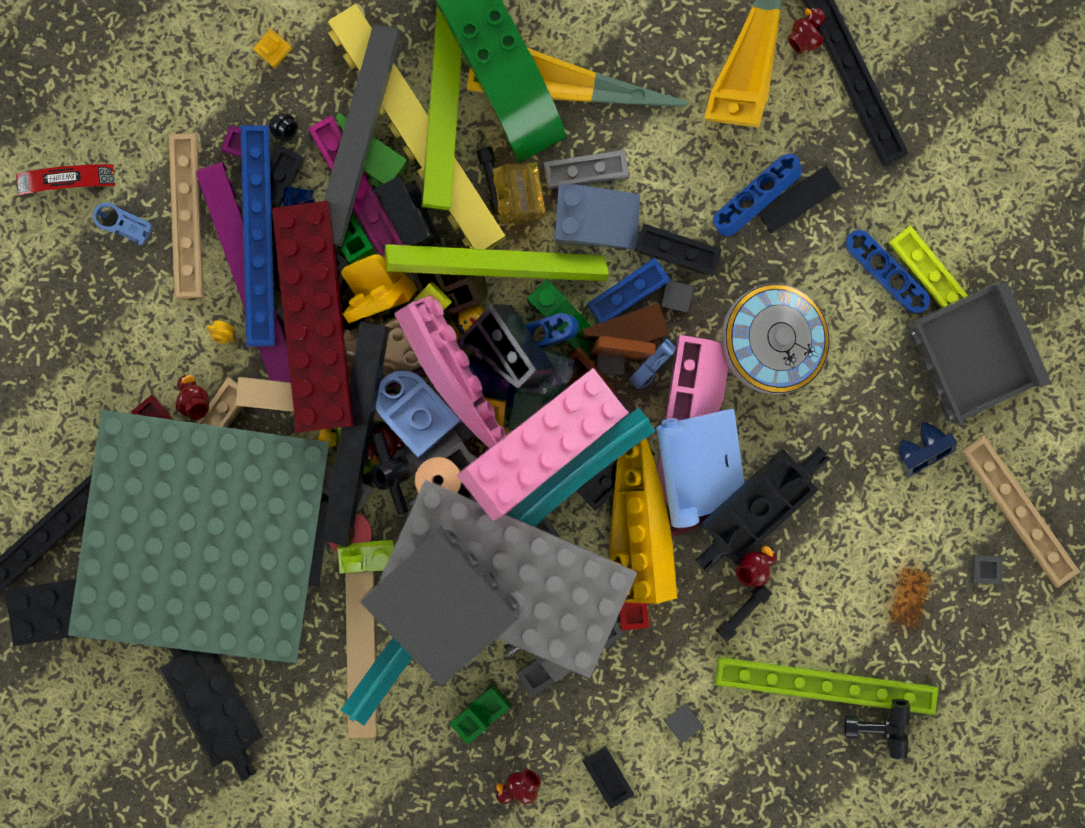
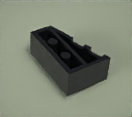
(508, 346)

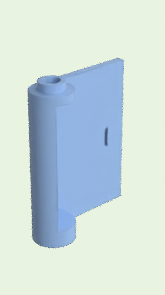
(699, 464)

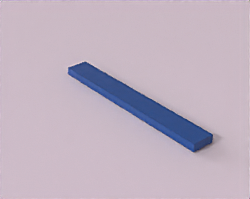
(257, 236)

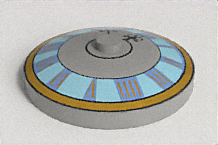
(775, 339)

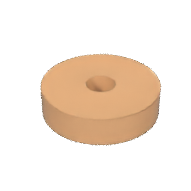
(439, 466)

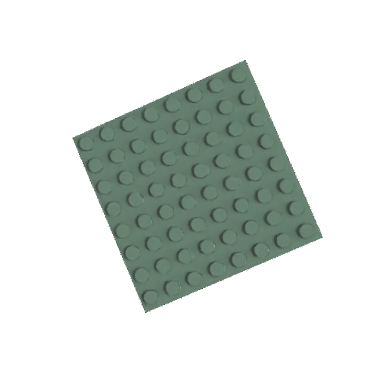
(198, 537)

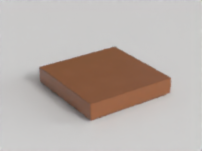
(622, 348)

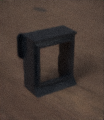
(406, 214)

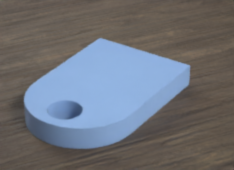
(415, 413)

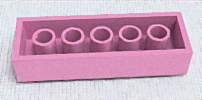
(542, 445)

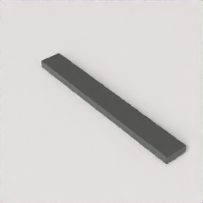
(360, 126)

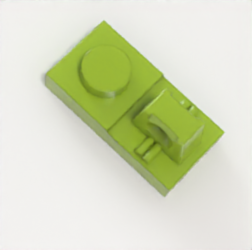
(364, 556)

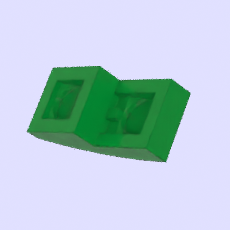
(480, 714)

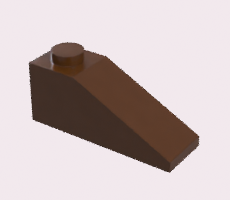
(640, 325)

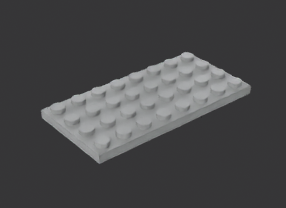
(563, 590)

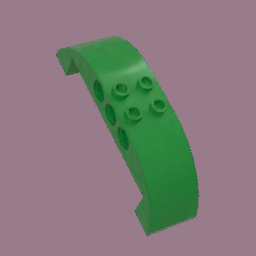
(505, 74)

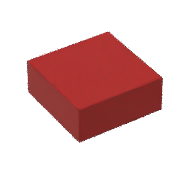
(634, 616)

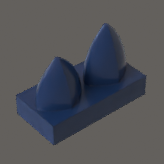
(937, 447)

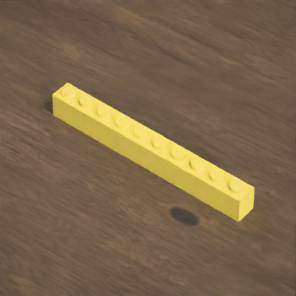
(410, 122)

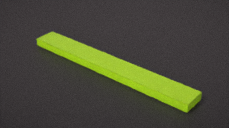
(441, 118)
(495, 263)
(824, 685)

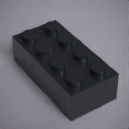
(40, 611)

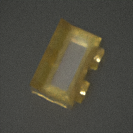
(519, 193)

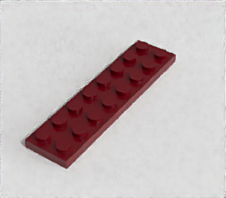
(312, 317)

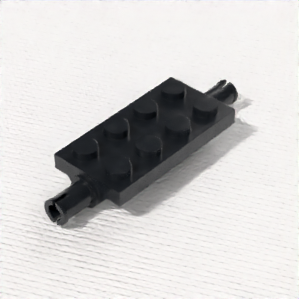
(760, 506)
(212, 708)

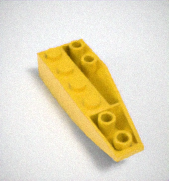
(642, 528)

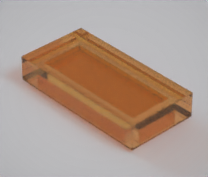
(910, 597)

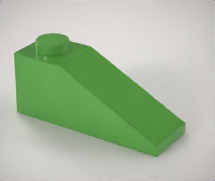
(382, 162)

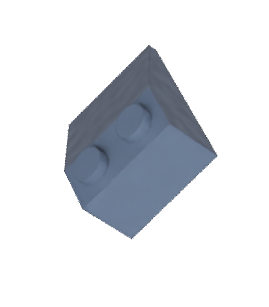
(596, 217)

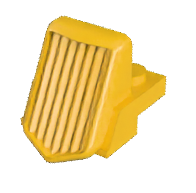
(375, 287)

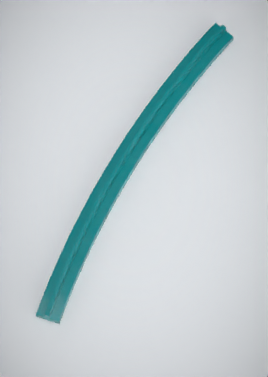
(529, 510)

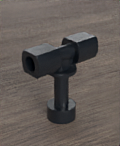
(892, 728)

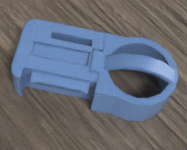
(126, 224)
(651, 364)

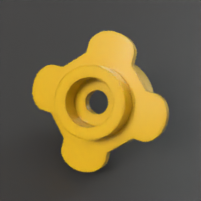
(221, 332)

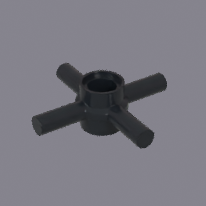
(390, 473)

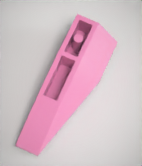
(448, 367)
(695, 383)

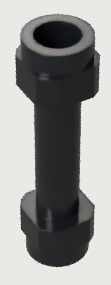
(486, 158)
(727, 629)

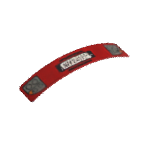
(65, 177)

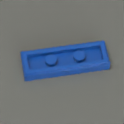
(629, 291)

